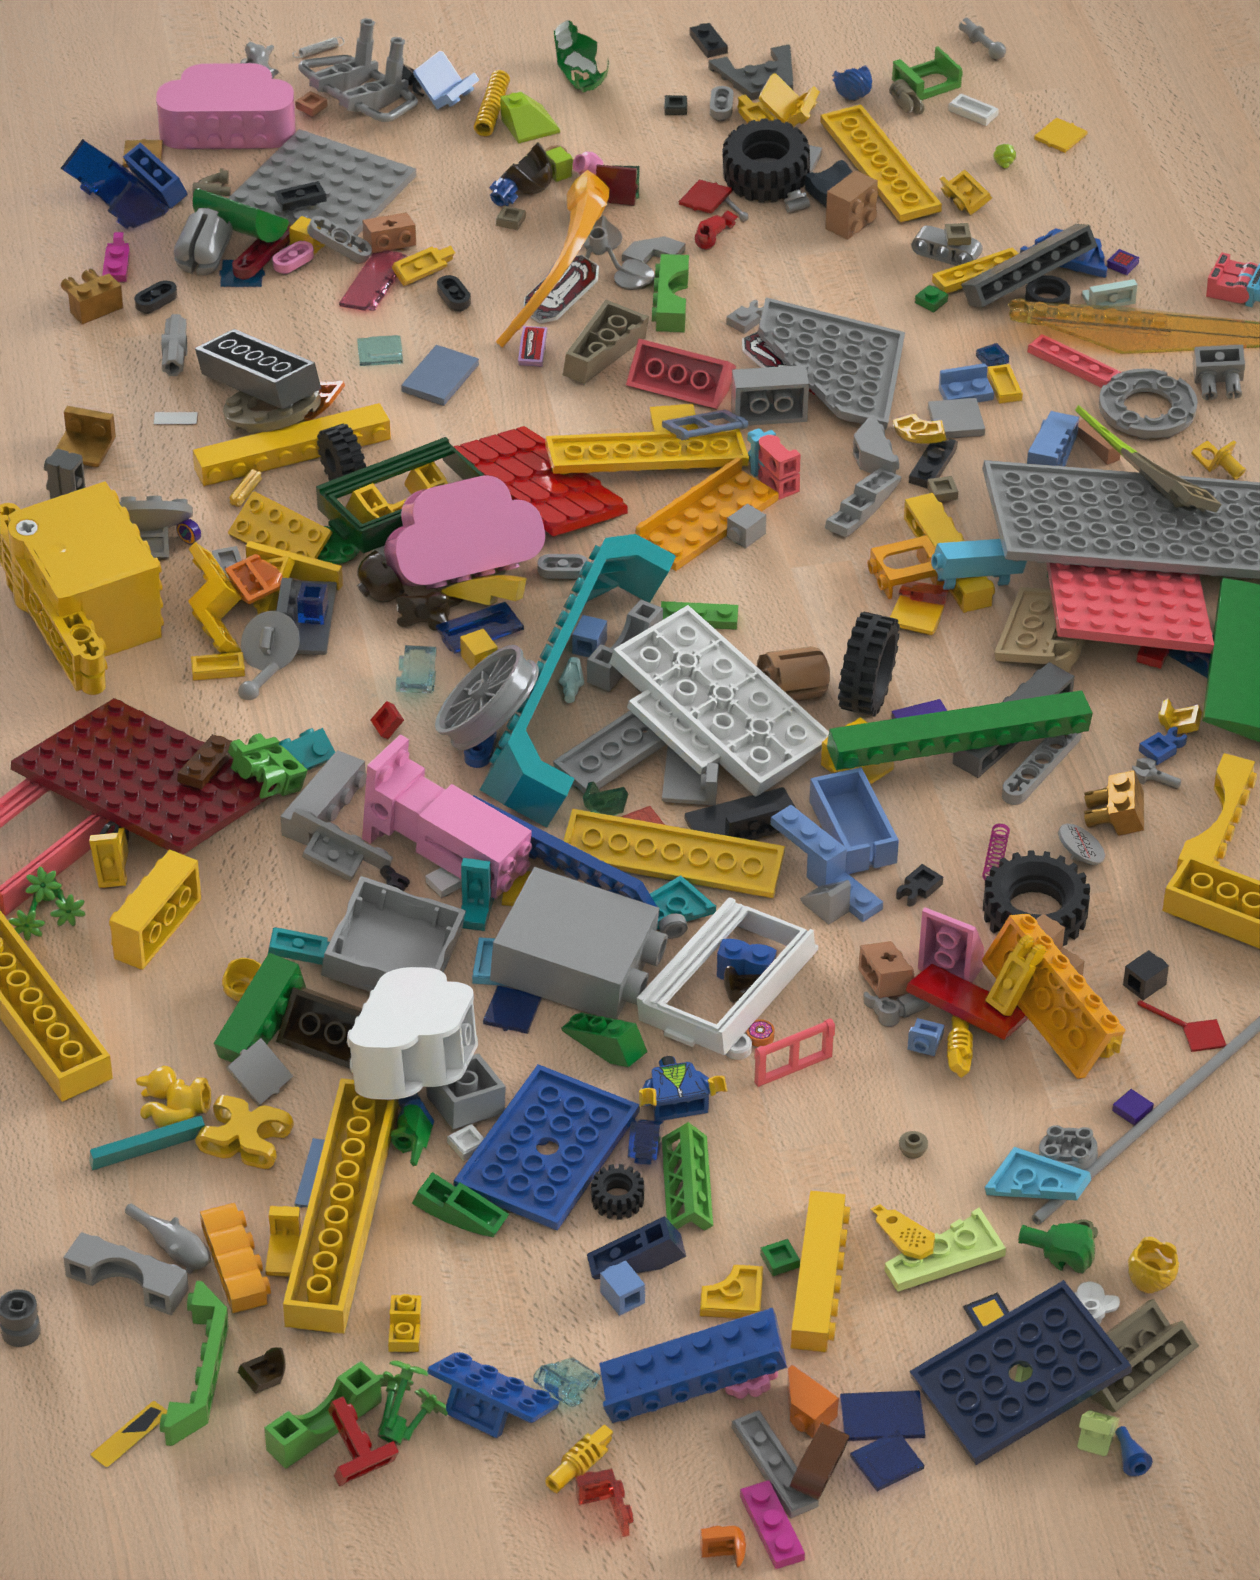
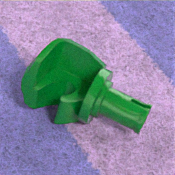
(1063, 1244)

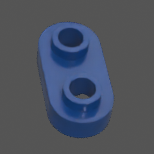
(481, 754)

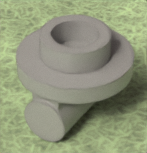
(796, 201)

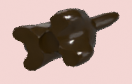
(431, 608)

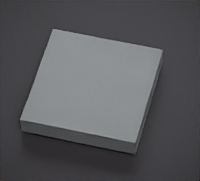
(958, 416)

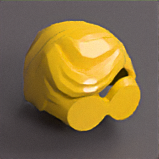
(1149, 1269)

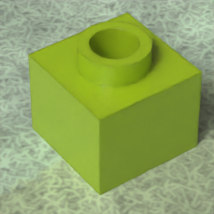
(561, 163)

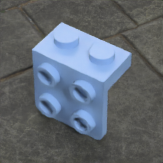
(442, 81)

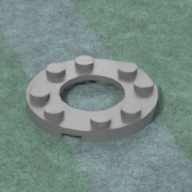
(1178, 392)

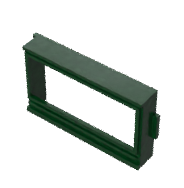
(375, 532)

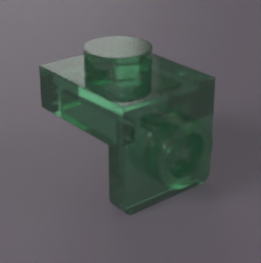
(605, 802)

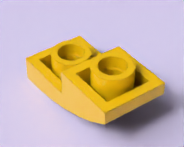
(405, 1323)

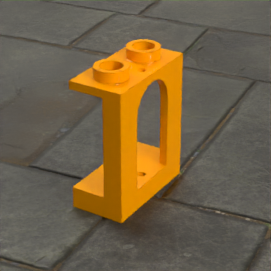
(890, 577)

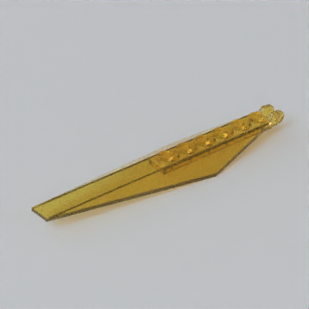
(1137, 329)

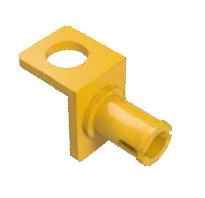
(1221, 458)

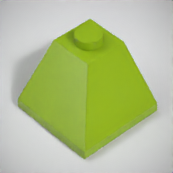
(526, 118)

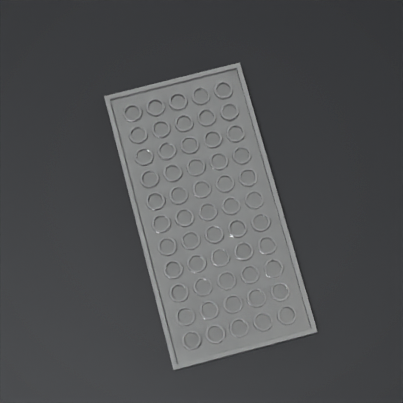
(1122, 521)

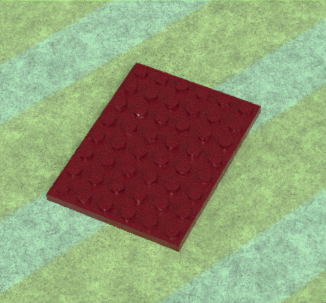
(128, 772)

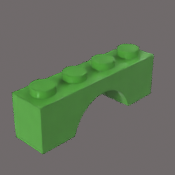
(668, 308)
(297, 1435)

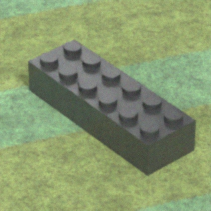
(258, 368)

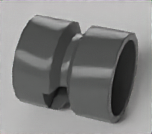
(19, 1318)

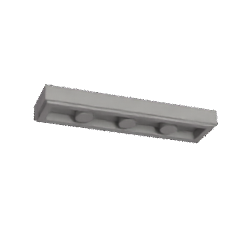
(772, 1461)

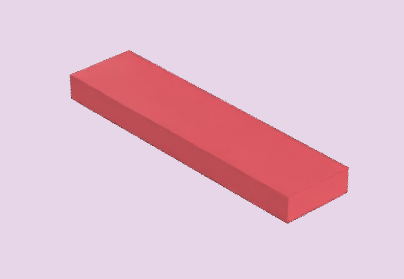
(1071, 360)

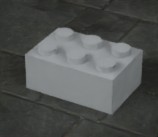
(770, 394)

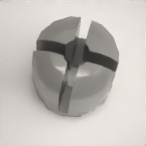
(202, 242)

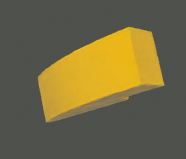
(488, 589)

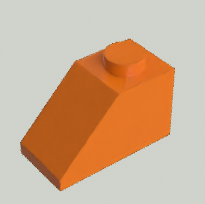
(809, 1402)

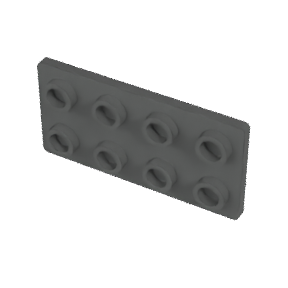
(313, 637)

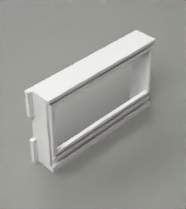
(721, 1037)

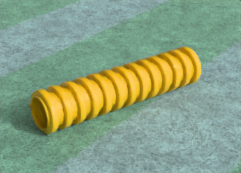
(491, 103)

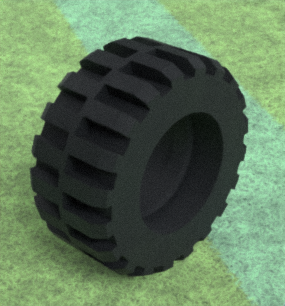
(765, 179)

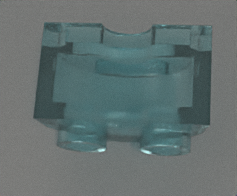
(417, 669)
(566, 1380)

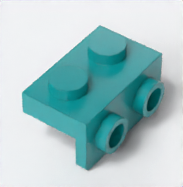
(310, 748)

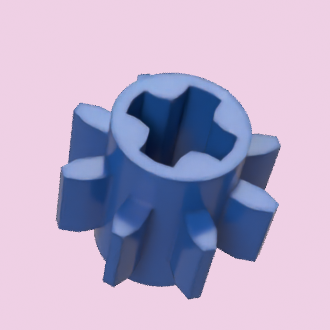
(503, 192)

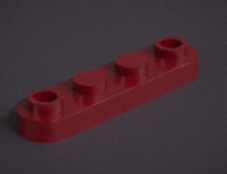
(257, 256)

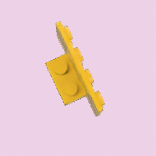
(278, 527)

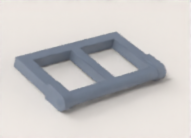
(701, 420)

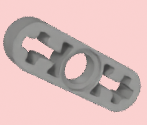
(335, 230)

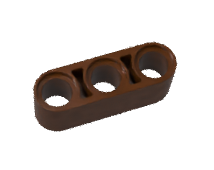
(819, 1461)

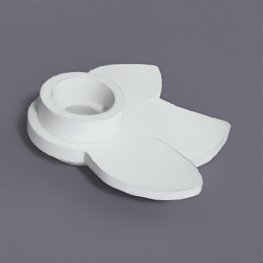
(1096, 1301)

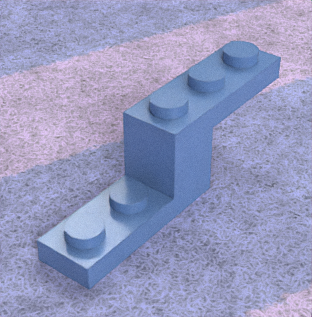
(825, 859)

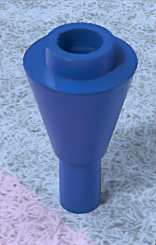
(1134, 1457)

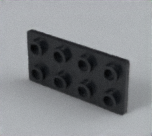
(742, 817)

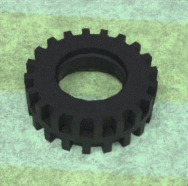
(868, 663)
(1037, 875)

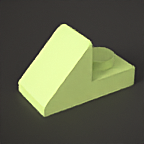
(1097, 1432)

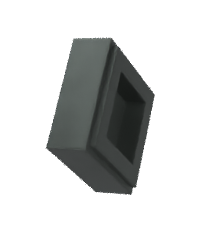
(675, 105)

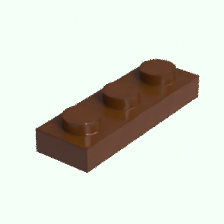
(205, 762)

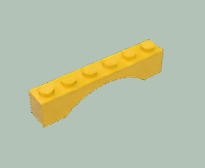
(1231, 785)

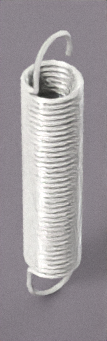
(318, 47)

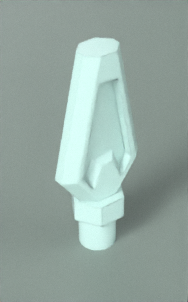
(572, 679)

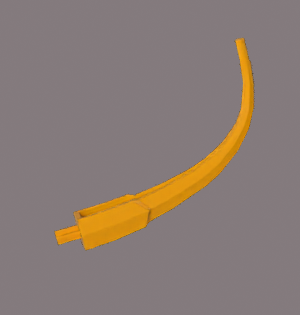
(586, 203)

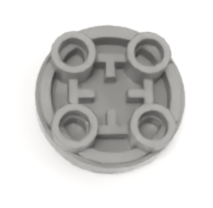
(1070, 1146)

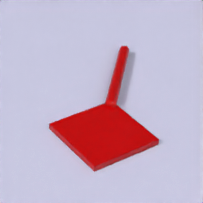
(1199, 1034)

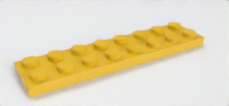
(879, 158)
(643, 451)
(677, 851)

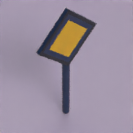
(986, 1310)

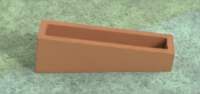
(1097, 443)

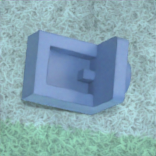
(925, 1037)

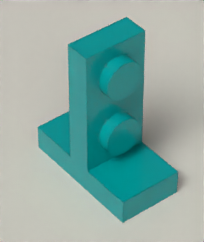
(476, 893)

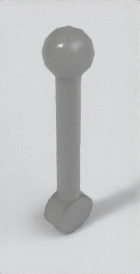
(743, 215)

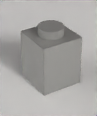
(746, 525)

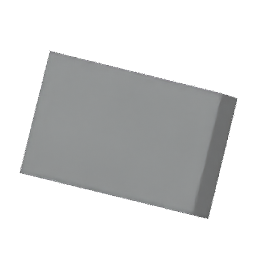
(829, 900)

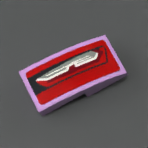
(532, 346)

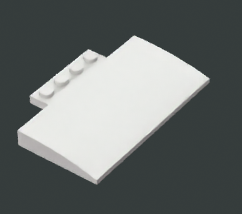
(715, 703)

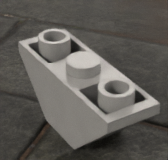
(873, 449)

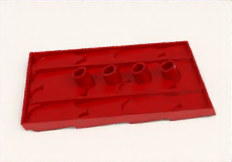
(524, 466)

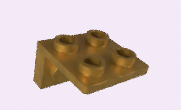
(87, 434)

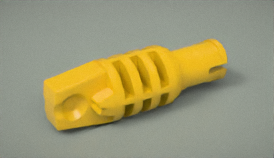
(959, 1047)
(580, 1458)

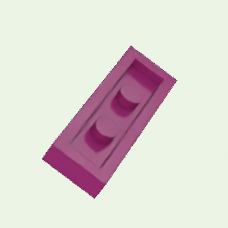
(772, 1524)

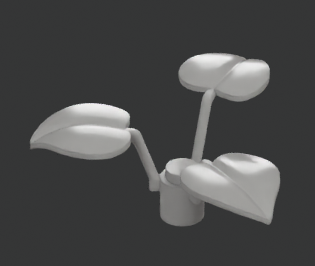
(606, 237)

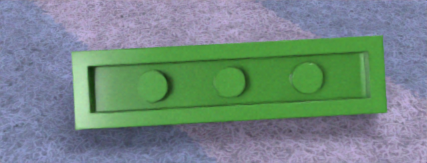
(692, 1172)

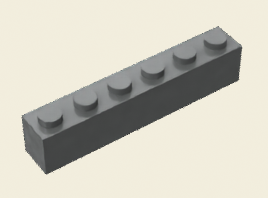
(1029, 265)
(1045, 682)

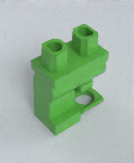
(269, 763)

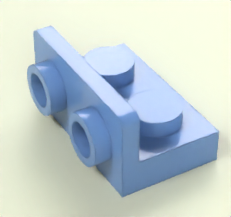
(966, 383)

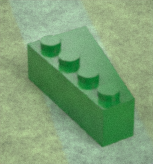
(260, 1007)

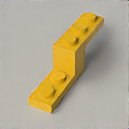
(214, 600)

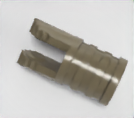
(906, 97)

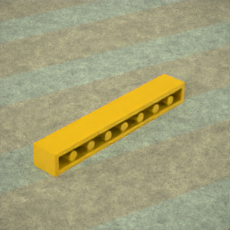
(285, 445)

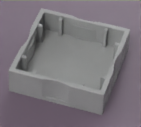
(390, 932)

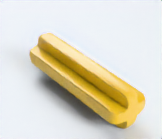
(245, 488)

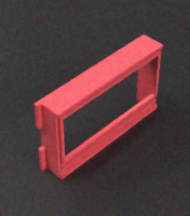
(56, 857)

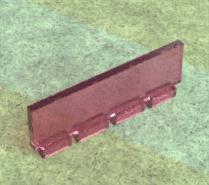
(372, 281)

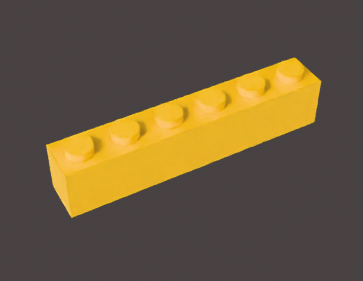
(928, 518)
(818, 1271)

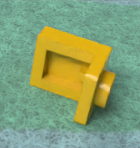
(1185, 719)

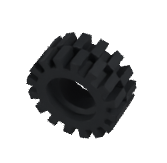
(618, 1204)

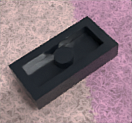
(708, 40)
(300, 196)

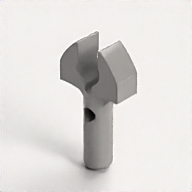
(1146, 770)

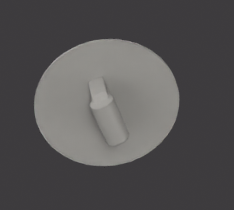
(270, 638)

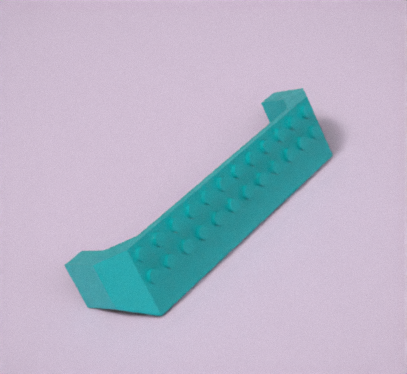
(516, 772)

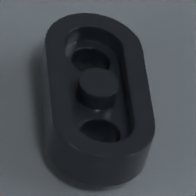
(453, 292)
(155, 296)

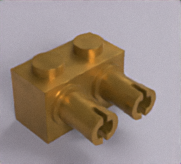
(95, 297)
(1124, 804)

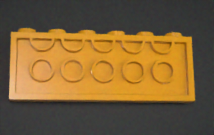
(700, 515)
(1057, 998)

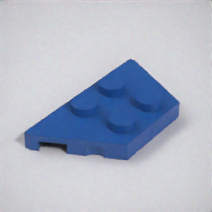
(1089, 262)

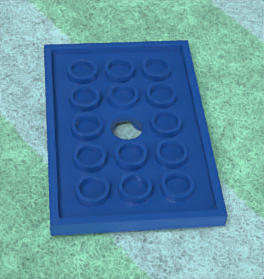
(546, 1109)

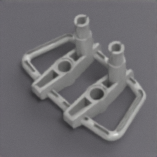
(349, 73)

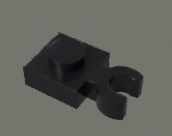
(920, 882)

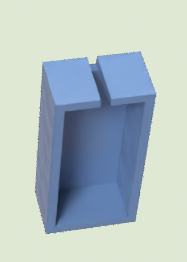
(854, 818)

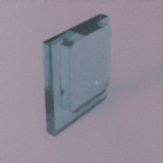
(380, 350)

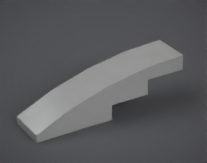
(863, 503)

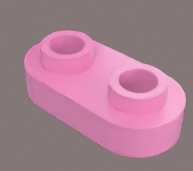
(293, 257)

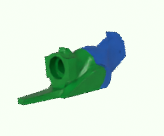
(413, 1128)

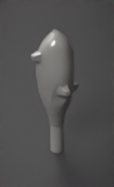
(174, 1239)

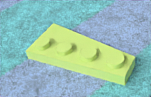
(957, 1249)

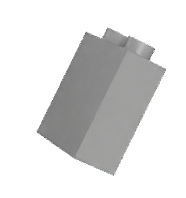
(577, 944)

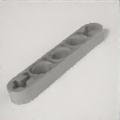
(1040, 771)

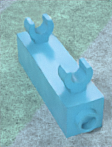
(973, 560)

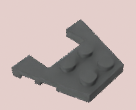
(753, 78)

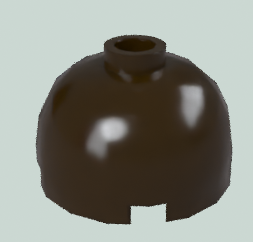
(378, 579)

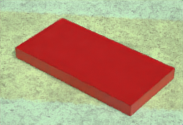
(964, 1001)

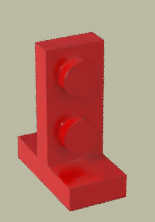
(358, 1445)

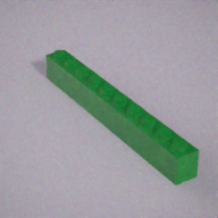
(959, 730)

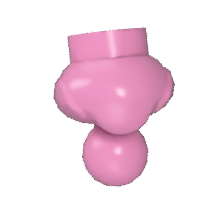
(586, 161)

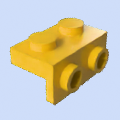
(965, 191)

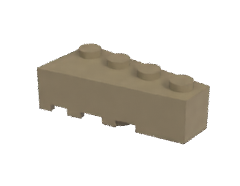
(604, 340)

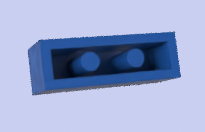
(155, 175)

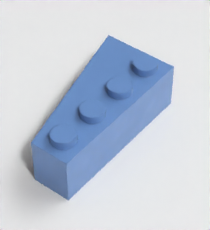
(1054, 440)

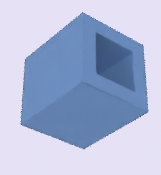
(588, 635)
(622, 1287)

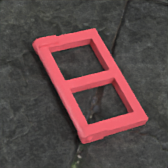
(795, 1064)

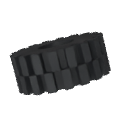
(339, 451)

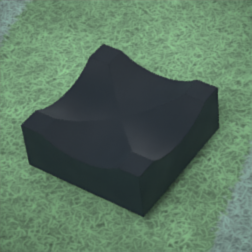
(819, 183)

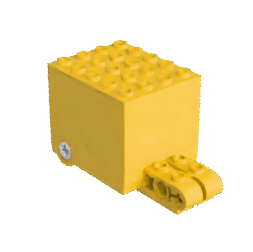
(82, 579)

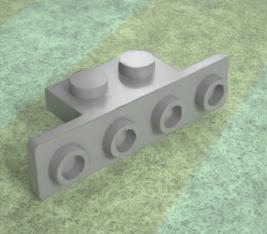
(336, 849)

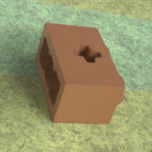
(389, 232)
(885, 969)

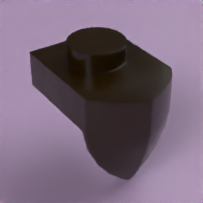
(737, 984)
(264, 1370)

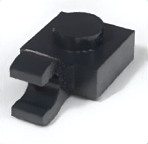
(407, 73)

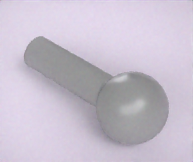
(250, 689)

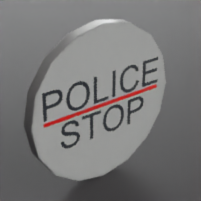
(1081, 844)

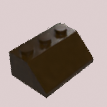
(318, 1025)

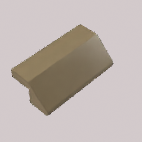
(1150, 1348)

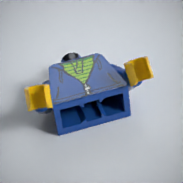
(679, 1090)

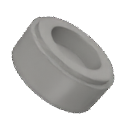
(673, 925)

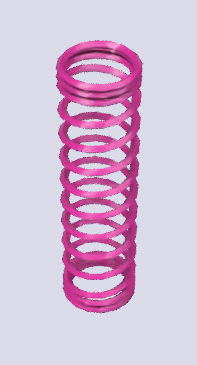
(993, 834)

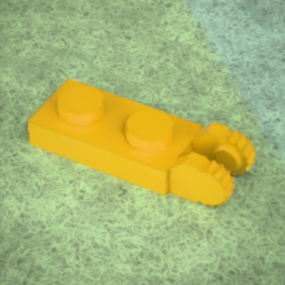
(1015, 975)

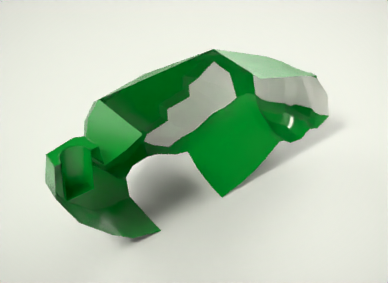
(578, 53)

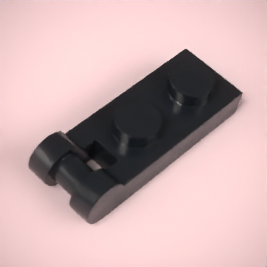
(933, 462)

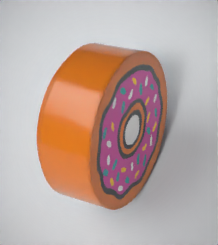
(761, 1033)

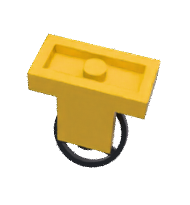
(110, 855)

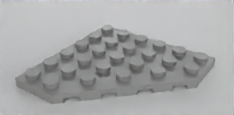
(845, 359)

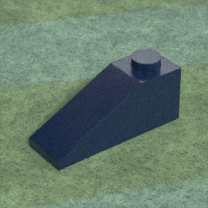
(643, 1249)

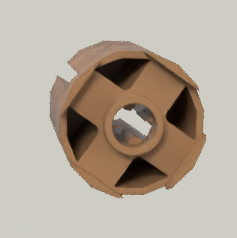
(797, 671)

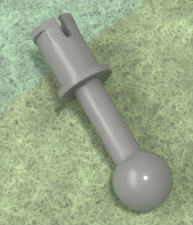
(976, 33)

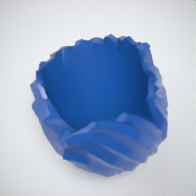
(853, 82)

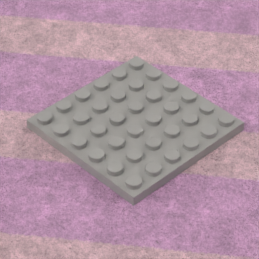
(354, 181)

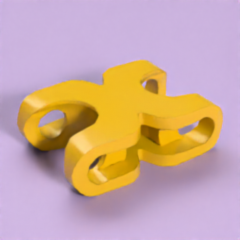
(244, 1132)

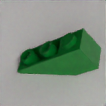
(609, 1038)

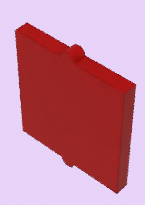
(705, 196)

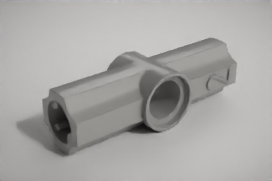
(174, 345)

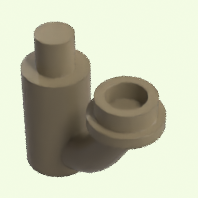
(210, 183)

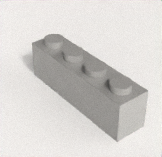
(326, 793)

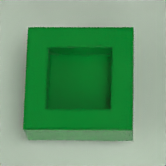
(931, 298)
(780, 1257)

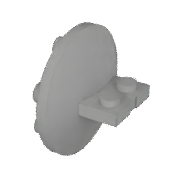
(155, 518)

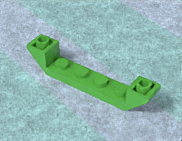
(187, 1418)

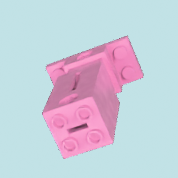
(441, 821)

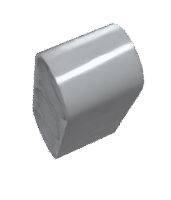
(932, 244)

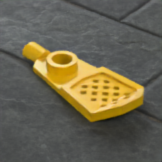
(905, 1233)

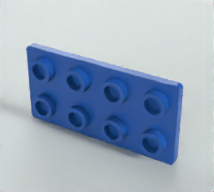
(485, 1396)

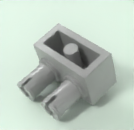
(1219, 364)

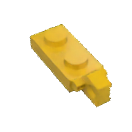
(752, 111)
(422, 264)

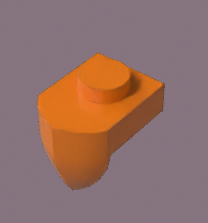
(722, 1542)

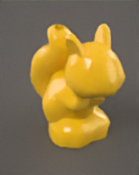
(182, 1100)

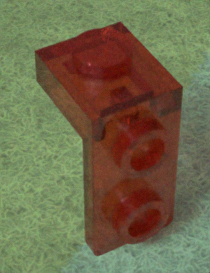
(601, 1486)

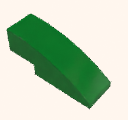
(459, 1206)

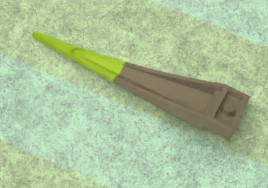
(1172, 487)

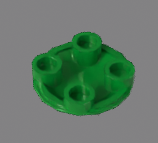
(337, 549)

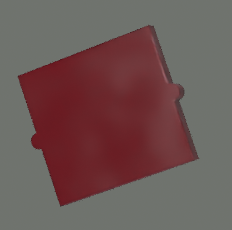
(620, 182)

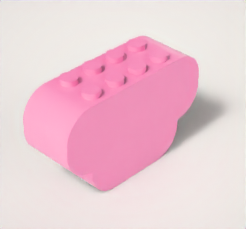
(226, 108)
(462, 532)

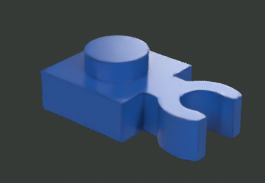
(1162, 747)

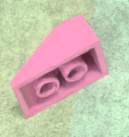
(950, 945)

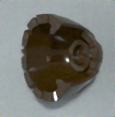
(533, 171)

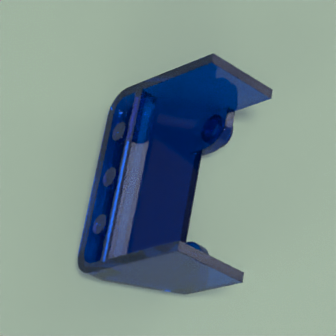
(120, 189)

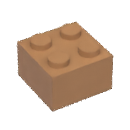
(851, 204)

